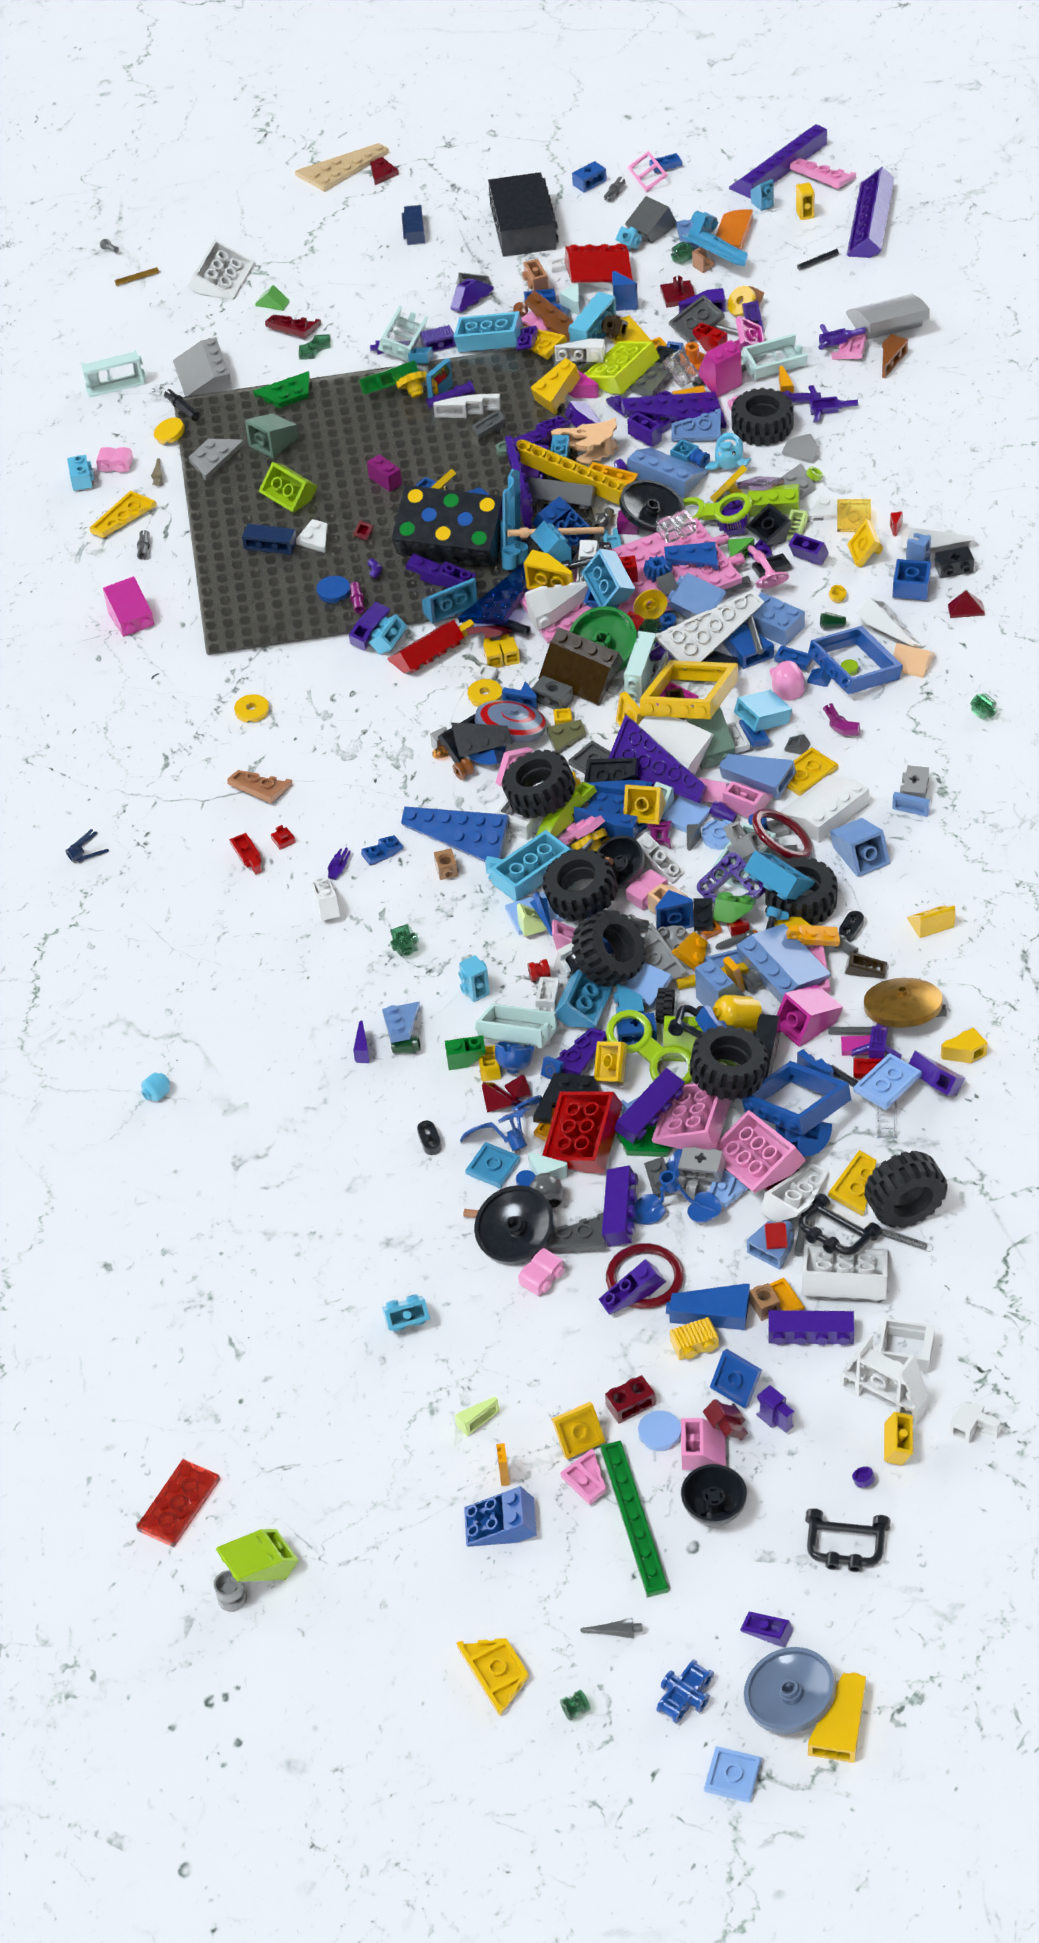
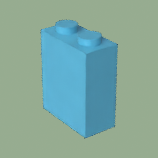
(762, 710)

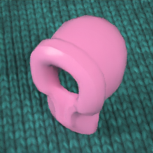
(787, 680)

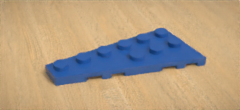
(465, 831)

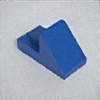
(525, 695)

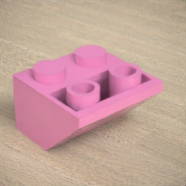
(745, 799)
(701, 1444)

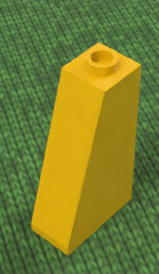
(838, 1730)

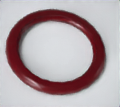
(769, 813)
(653, 1249)

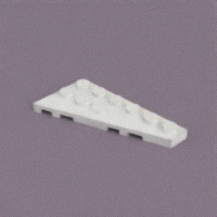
(708, 630)

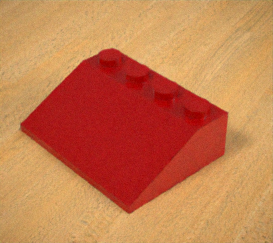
(596, 262)
(583, 1130)

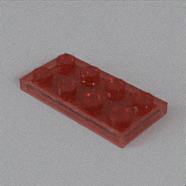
(178, 1503)

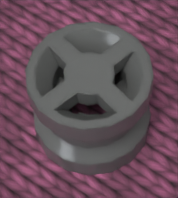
(752, 980)

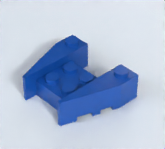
(609, 804)

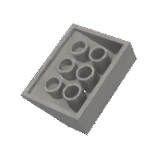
(203, 369)

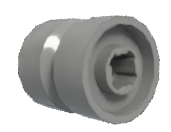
(229, 1592)

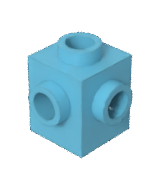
(629, 237)

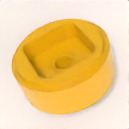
(837, 593)

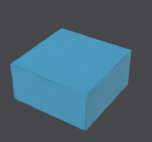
(421, 354)
(683, 450)

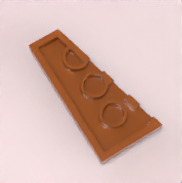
(551, 315)

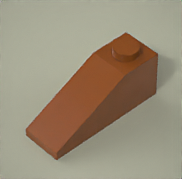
(893, 351)

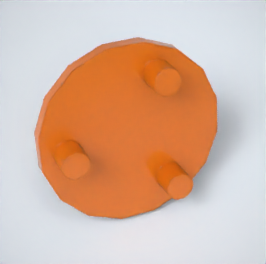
(695, 357)

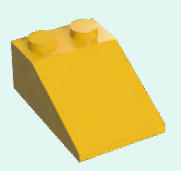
(546, 571)

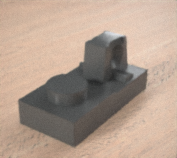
(494, 421)
(654, 1169)

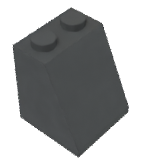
(651, 219)

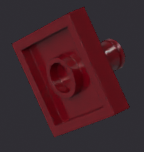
(676, 291)

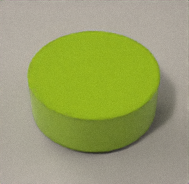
(814, 473)
(850, 666)

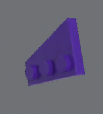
(582, 1053)

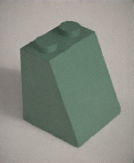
(270, 434)
(721, 742)

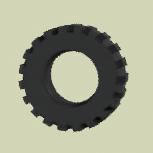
(762, 416)
(543, 798)
(575, 867)
(811, 907)
(594, 958)
(732, 1045)
(905, 1189)

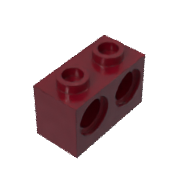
(632, 1402)

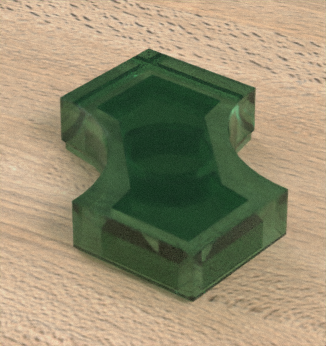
(317, 344)

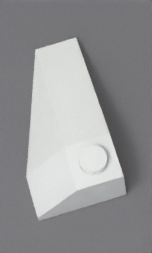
(551, 604)
(794, 1193)

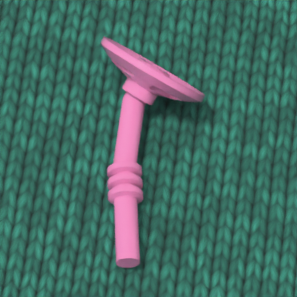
(770, 574)

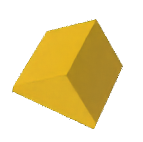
(644, 802)
(933, 920)
(610, 1062)

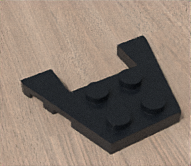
(562, 1083)

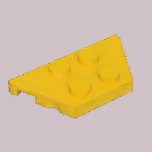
(495, 1669)

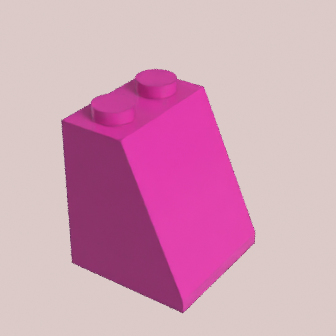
(722, 368)
(128, 606)
(807, 1013)

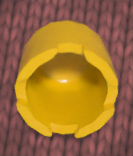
(738, 1011)

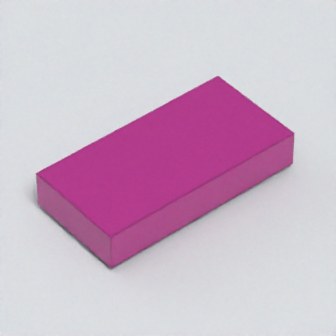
(852, 1042)

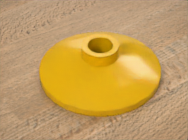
(655, 608)

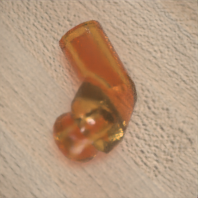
(440, 752)

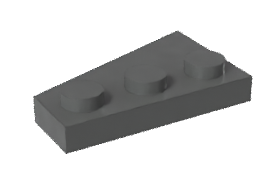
(652, 381)

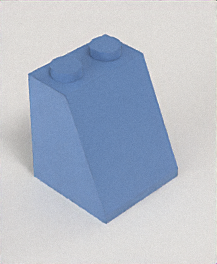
(694, 596)
(861, 846)
(713, 983)

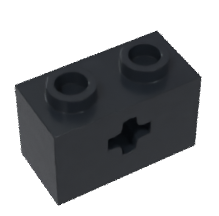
(954, 562)

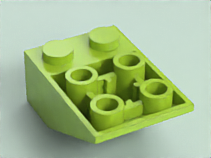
(258, 1556)

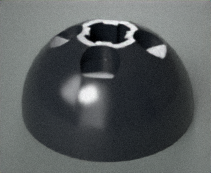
(627, 858)
(713, 1494)

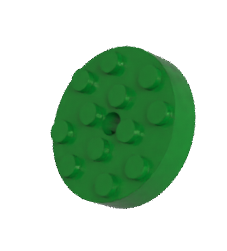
(611, 625)

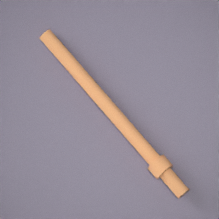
(525, 532)

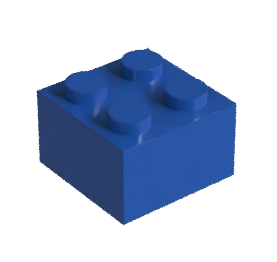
(911, 579)

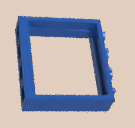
(889, 665)
(835, 1091)

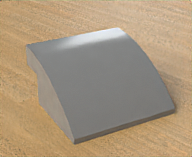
(890, 315)

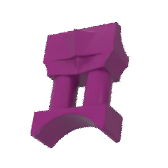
(664, 828)

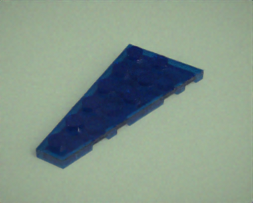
(499, 602)

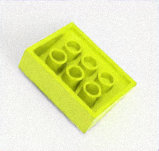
(623, 365)

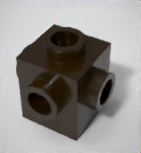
(614, 326)

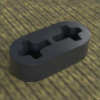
(854, 927)
(426, 1138)

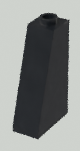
(769, 1033)

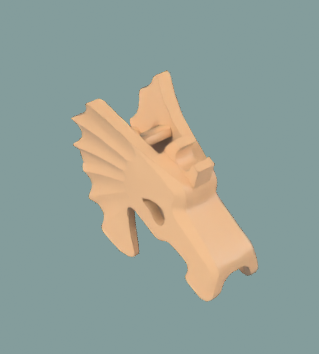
(591, 438)

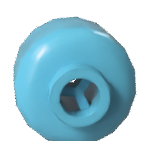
(155, 1086)

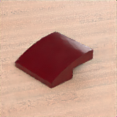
(489, 630)

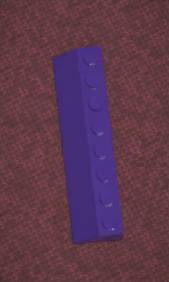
(779, 163)
(871, 215)

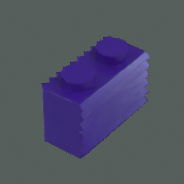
(438, 338)
(644, 429)
(808, 549)

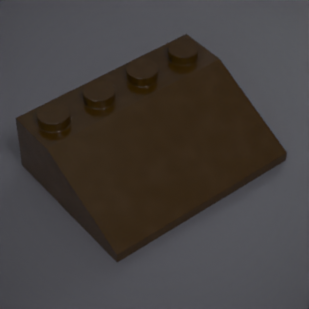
(581, 665)

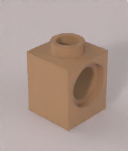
(445, 864)
(761, 1307)

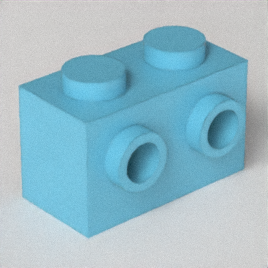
(80, 472)
(387, 634)
(474, 978)
(405, 1313)

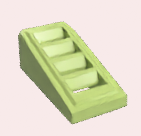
(798, 515)
(476, 1416)

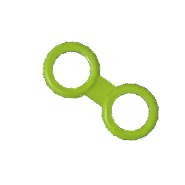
(713, 511)
(647, 1046)

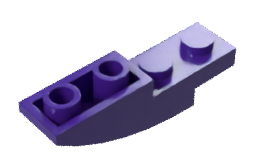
(542, 433)
(434, 573)

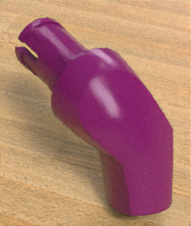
(840, 724)

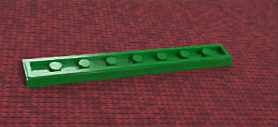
(634, 1519)

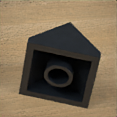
(770, 525)

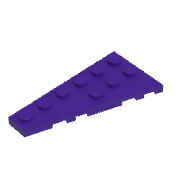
(675, 406)

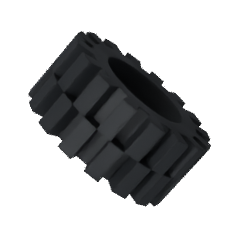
(664, 1004)

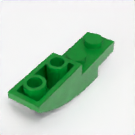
(387, 377)

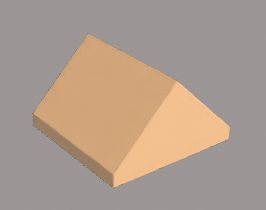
(914, 660)

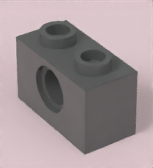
(553, 693)

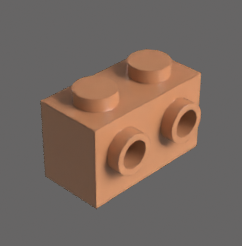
(535, 275)

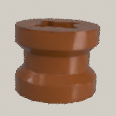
(463, 768)

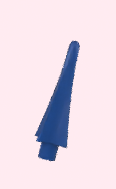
(541, 907)

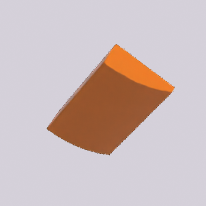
(735, 227)

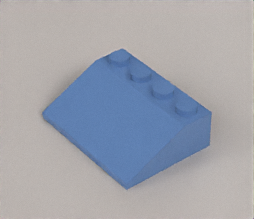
(666, 469)
(781, 961)

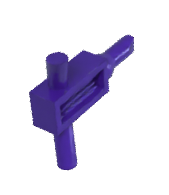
(837, 337)
(826, 404)
(877, 1045)

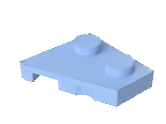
(728, 1189)

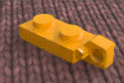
(814, 935)

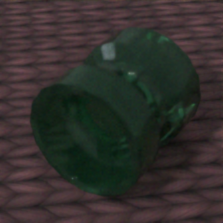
(574, 1705)

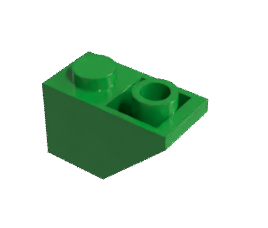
(464, 1051)

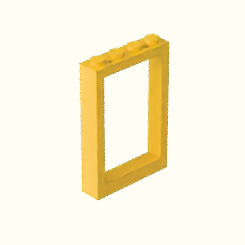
(723, 673)

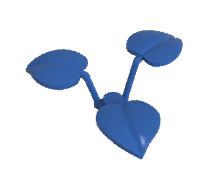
(515, 1136)
(650, 1208)

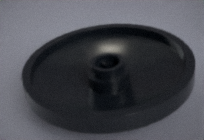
(648, 501)
(514, 1224)

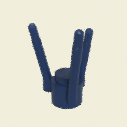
(75, 851)

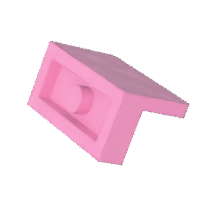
(714, 790)

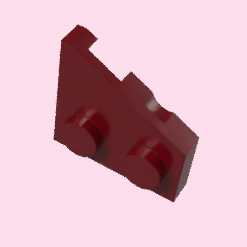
(382, 170)

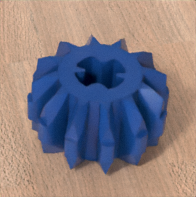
(656, 567)

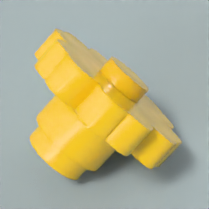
(413, 383)
(596, 836)

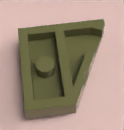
(565, 734)

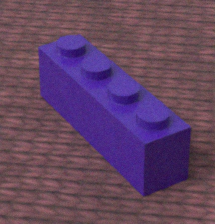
(649, 1106)
(619, 1206)
(810, 1327)

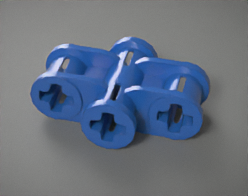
(685, 1691)

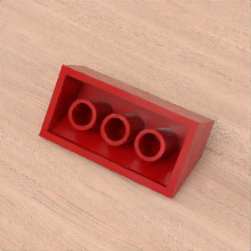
(427, 647)

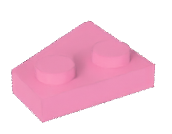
(851, 349)
(507, 759)
(585, 1477)

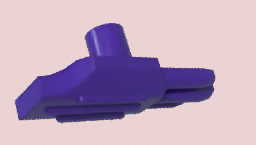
(615, 403)
(337, 864)

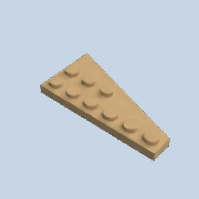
(337, 169)

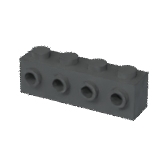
(570, 492)

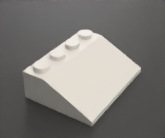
(220, 271)
(679, 738)
(827, 805)
(843, 1275)

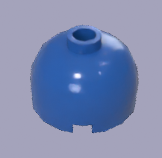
(513, 1056)

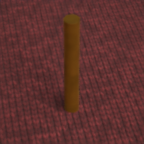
(136, 276)

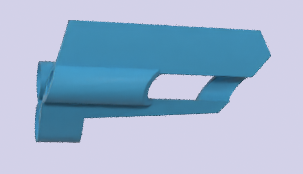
(701, 235)
(511, 548)

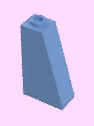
(762, 773)

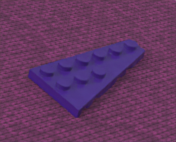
(525, 498)
(655, 761)

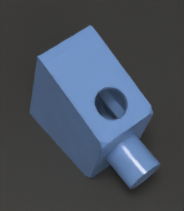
(775, 1257)

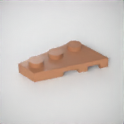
(260, 787)

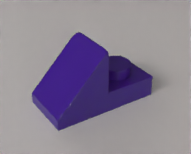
(752, 312)

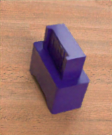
(733, 528)
(774, 1409)

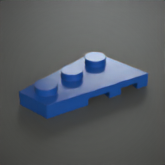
(697, 553)

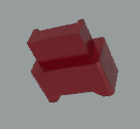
(726, 1418)

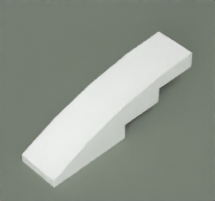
(470, 404)
(547, 995)

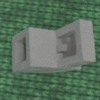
(740, 842)

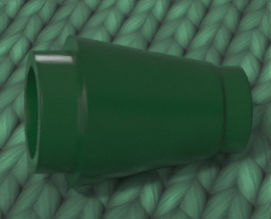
(831, 620)
(407, 1046)

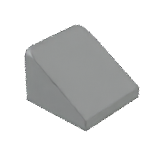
(435, 742)

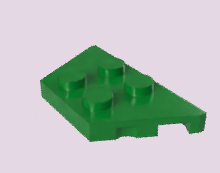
(285, 391)
(645, 1146)

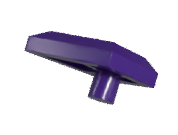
(761, 546)

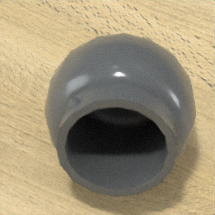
(550, 1187)

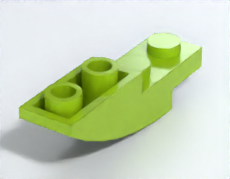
(560, 820)

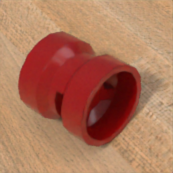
(538, 970)

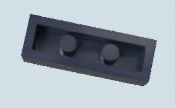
(413, 225)
(269, 539)

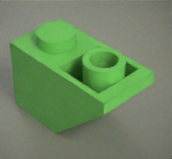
(731, 907)

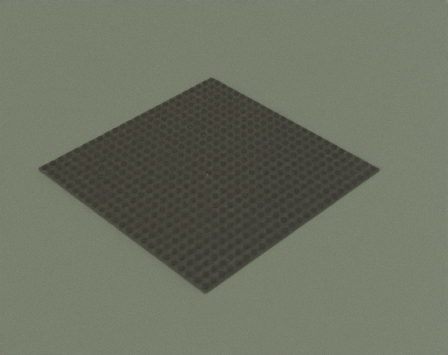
(272, 597)

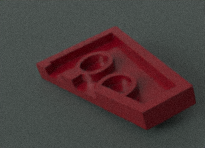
(297, 327)

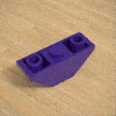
(469, 293)

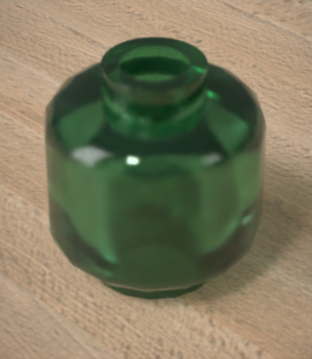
(682, 252)
(983, 706)

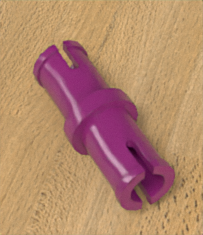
(357, 597)

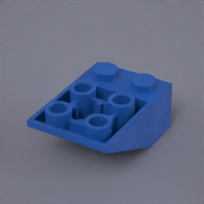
(562, 516)
(501, 1519)

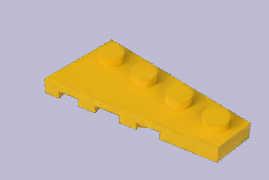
(546, 343)
(124, 511)

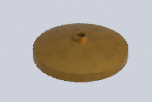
(903, 1002)

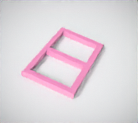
(656, 164)

